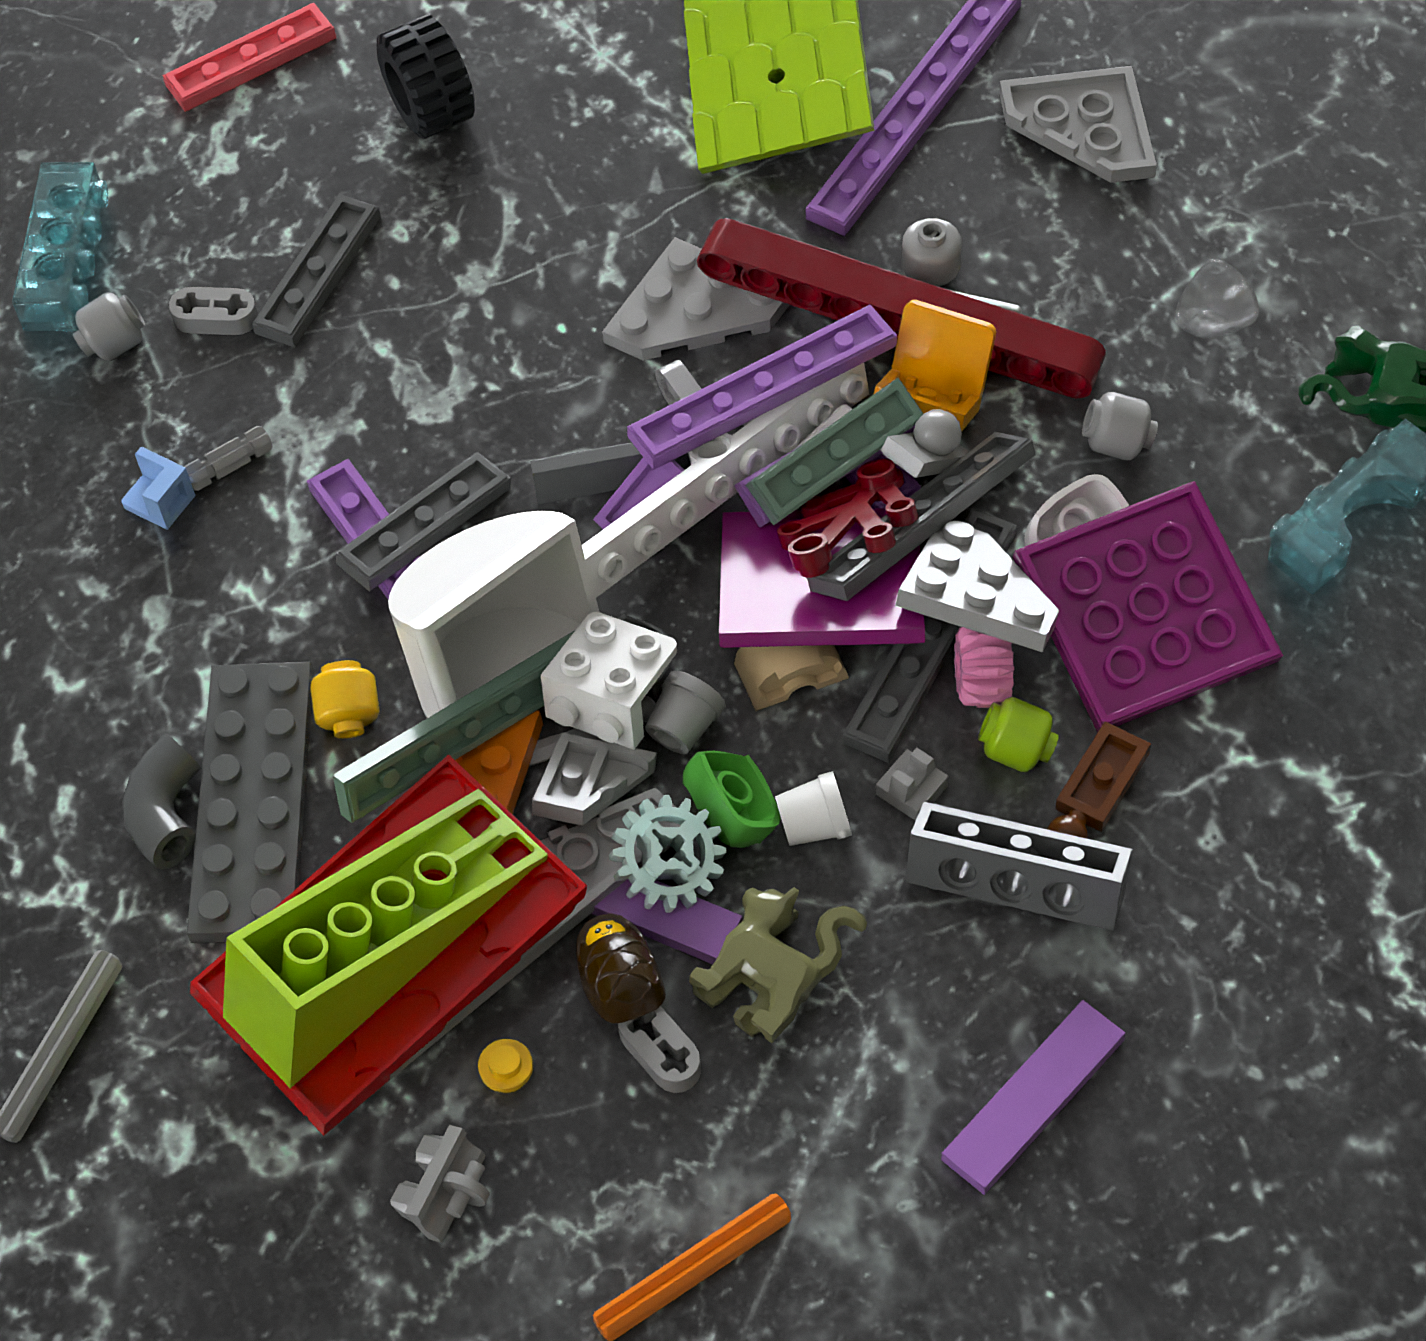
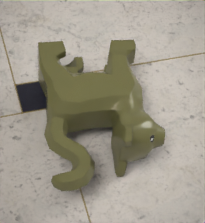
(767, 965)

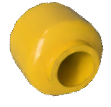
(344, 698)

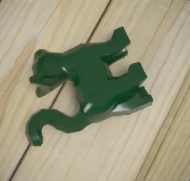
(1395, 381)

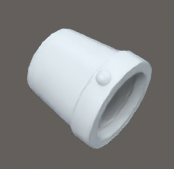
(813, 811)

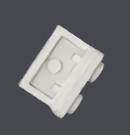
(604, 676)

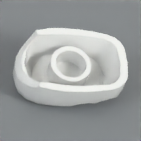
(1073, 506)

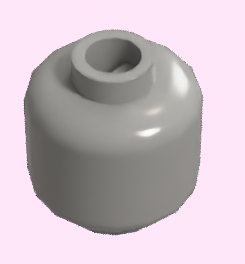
(931, 251)
(108, 326)
(1119, 426)

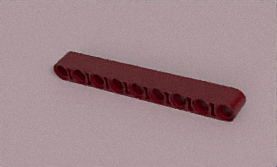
(841, 285)

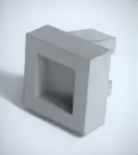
(912, 782)

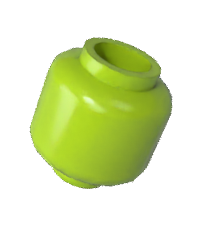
(1018, 734)

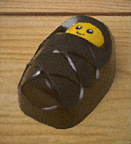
(618, 969)

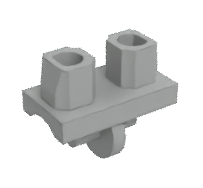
(447, 1186)

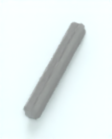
(58, 1045)

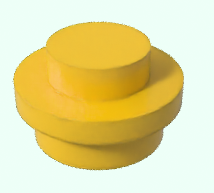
(505, 1065)

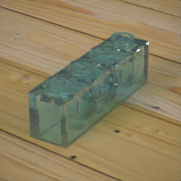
(59, 246)

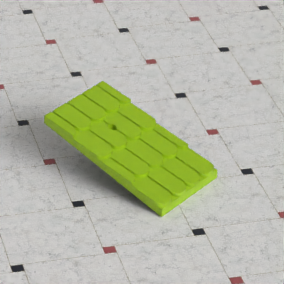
(742, 53)

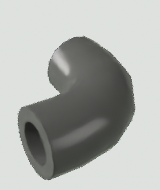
(150, 803)

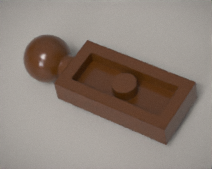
(1099, 781)

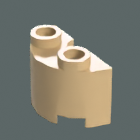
(777, 671)

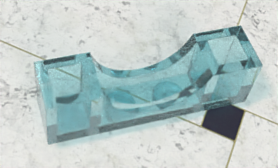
(1315, 540)

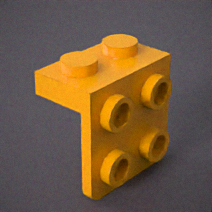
(942, 359)

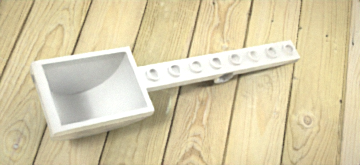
(528, 581)

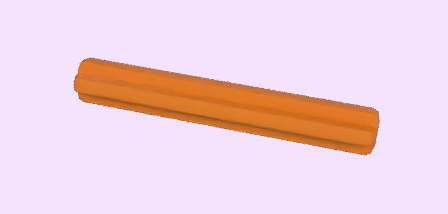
(691, 1267)

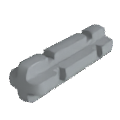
(228, 457)

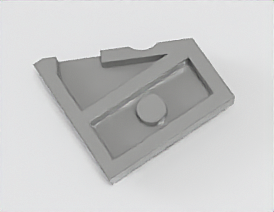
(588, 777)

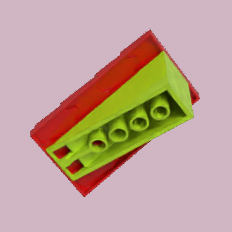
(386, 943)

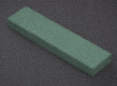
(834, 451)

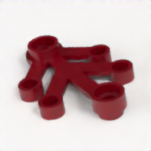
(875, 483)

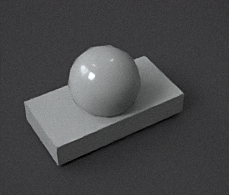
(930, 447)

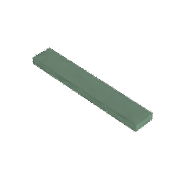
(450, 731)

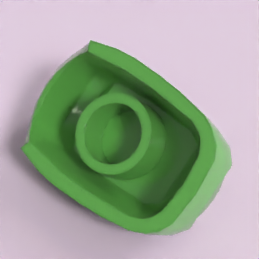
(733, 795)

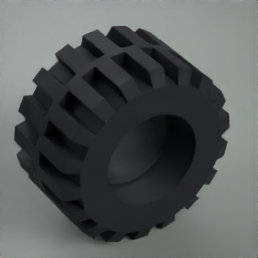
(425, 76)

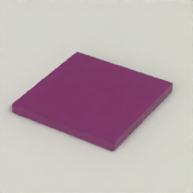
(772, 605)
(1149, 606)

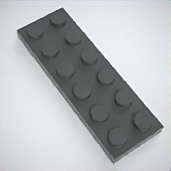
(250, 795)

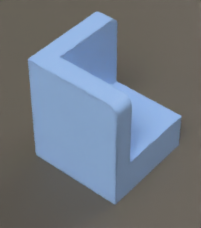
(160, 491)

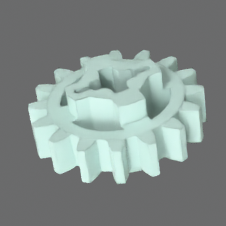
(652, 839)

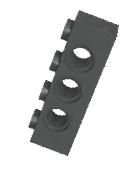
(1018, 865)

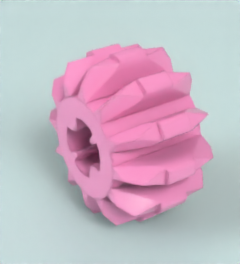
(982, 668)

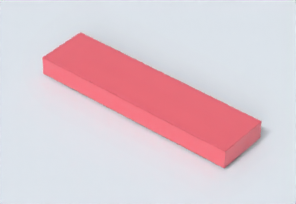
(249, 57)

